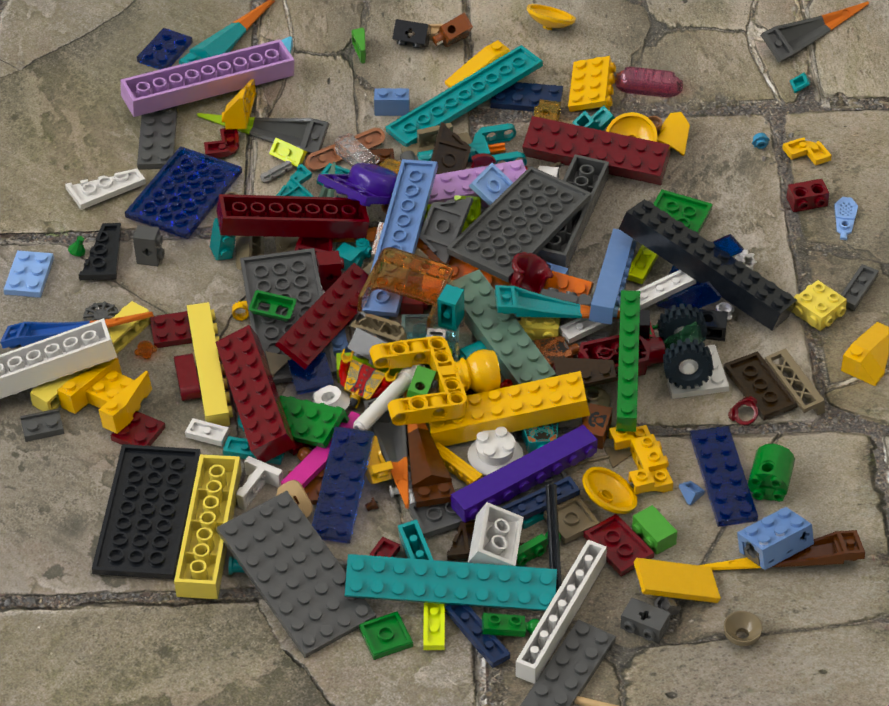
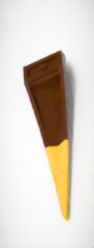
(826, 550)

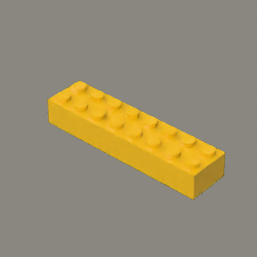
(516, 408)

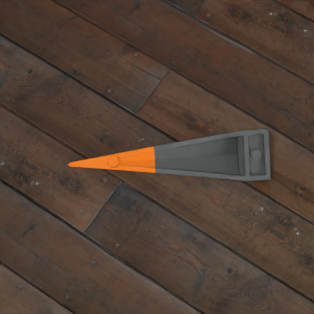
(793, 37)
(393, 445)

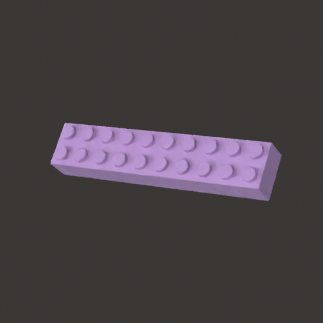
(206, 77)

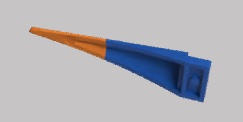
(31, 332)

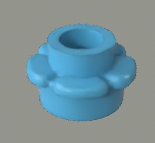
(760, 140)

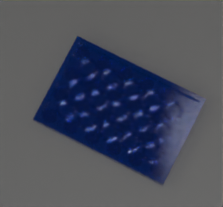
(183, 192)

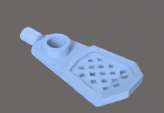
(845, 214)

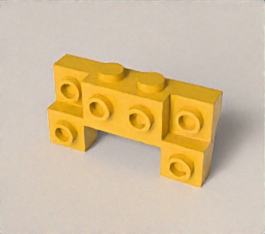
(648, 457)

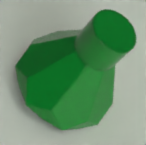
(77, 248)

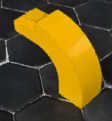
(377, 468)

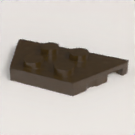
(449, 151)
(462, 542)

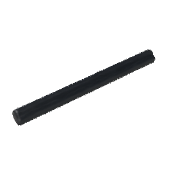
(553, 531)

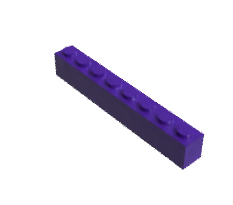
(524, 472)

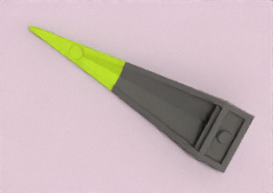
(300, 132)

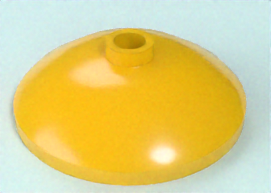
(550, 16)
(634, 125)
(609, 490)

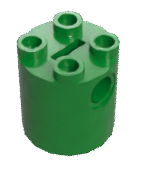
(771, 472)

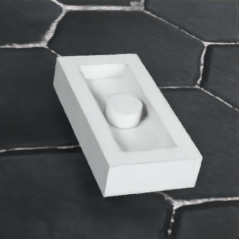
(207, 432)

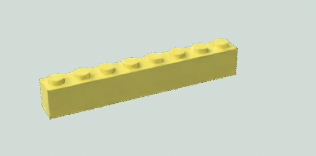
(208, 364)
(46, 396)

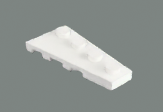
(96, 191)

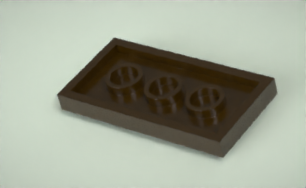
(758, 380)

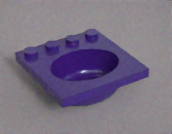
(364, 183)

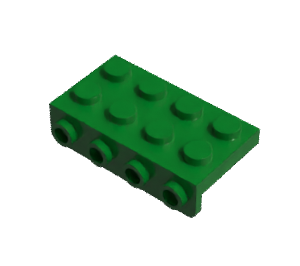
(311, 421)

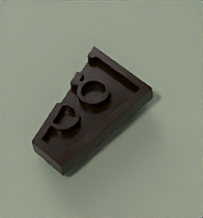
(593, 370)

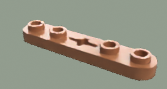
(321, 158)

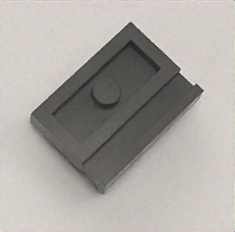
(42, 425)

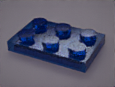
(164, 49)

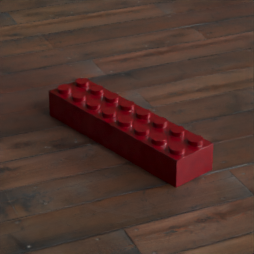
(626, 155)
(291, 216)
(255, 394)

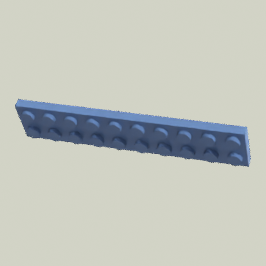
(403, 224)

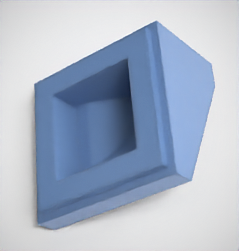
(691, 492)

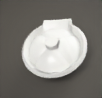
(332, 397)

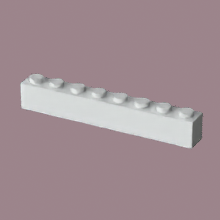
(561, 612)

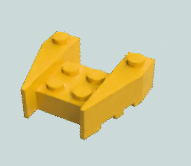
(108, 390)

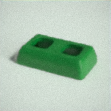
(275, 302)

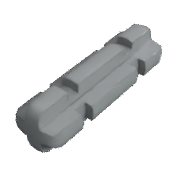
(276, 171)

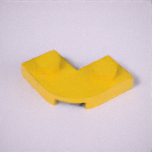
(815, 151)

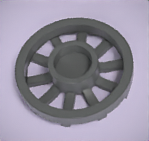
(100, 313)

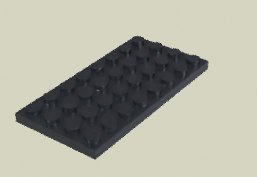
(146, 512)

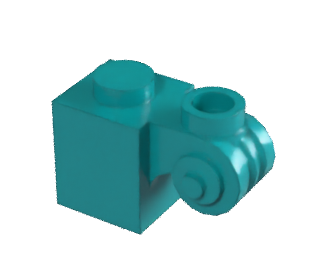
(354, 254)

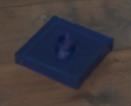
(313, 377)

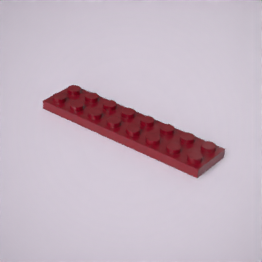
(324, 318)

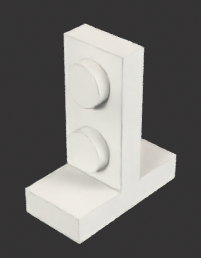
(259, 474)

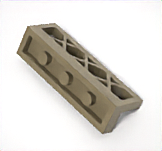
(796, 377)

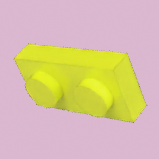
(287, 152)

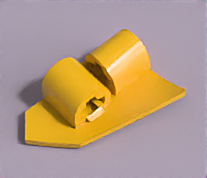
(675, 132)

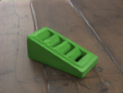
(358, 42)

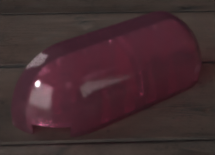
(648, 82)

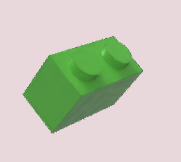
(654, 529)

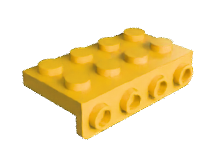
(592, 84)

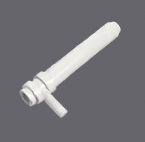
(393, 391)

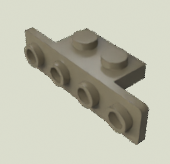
(427, 137)

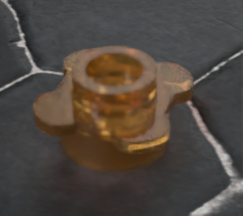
(145, 349)

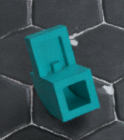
(598, 121)

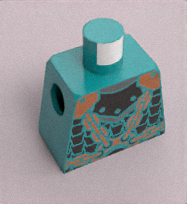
(539, 436)

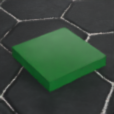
(385, 635)

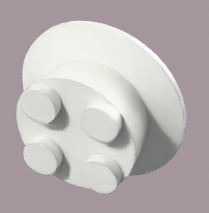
(493, 450)

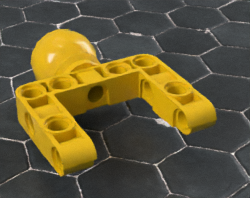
(477, 372)

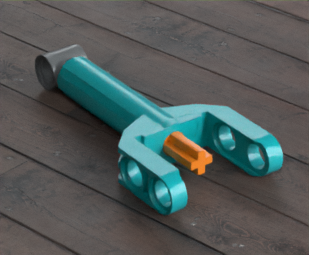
(480, 145)

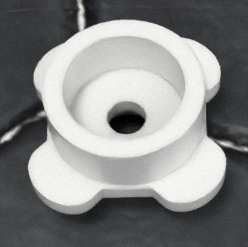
(724, 306)

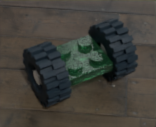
(685, 356)

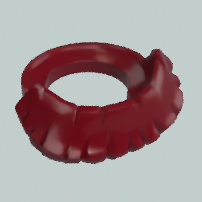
(734, 413)

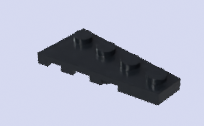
(104, 255)

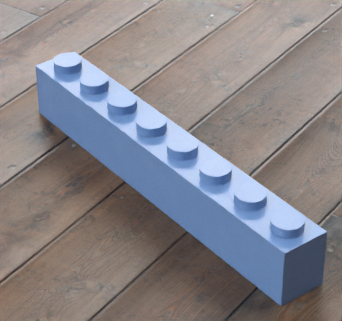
(612, 277)

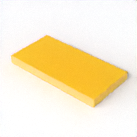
(676, 580)

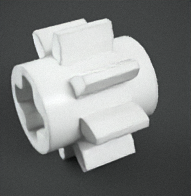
(749, 259)

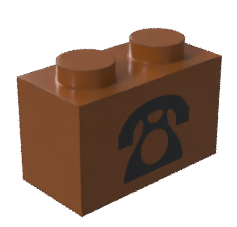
(598, 422)

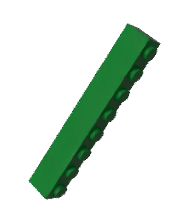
(628, 361)

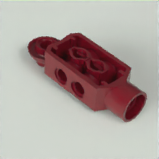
(607, 348)

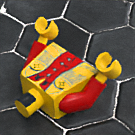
(362, 380)

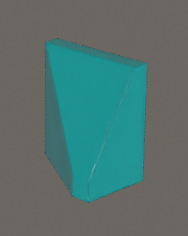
(800, 82)

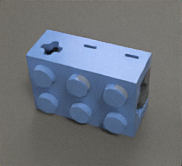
(775, 538)

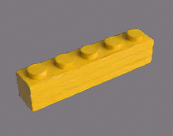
(458, 466)

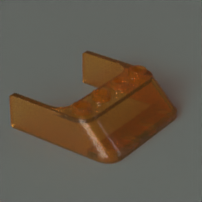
(409, 277)

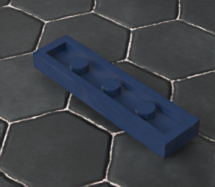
(536, 501)
(471, 627)

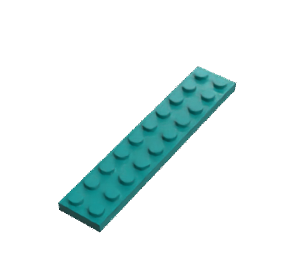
(465, 94)
(450, 582)

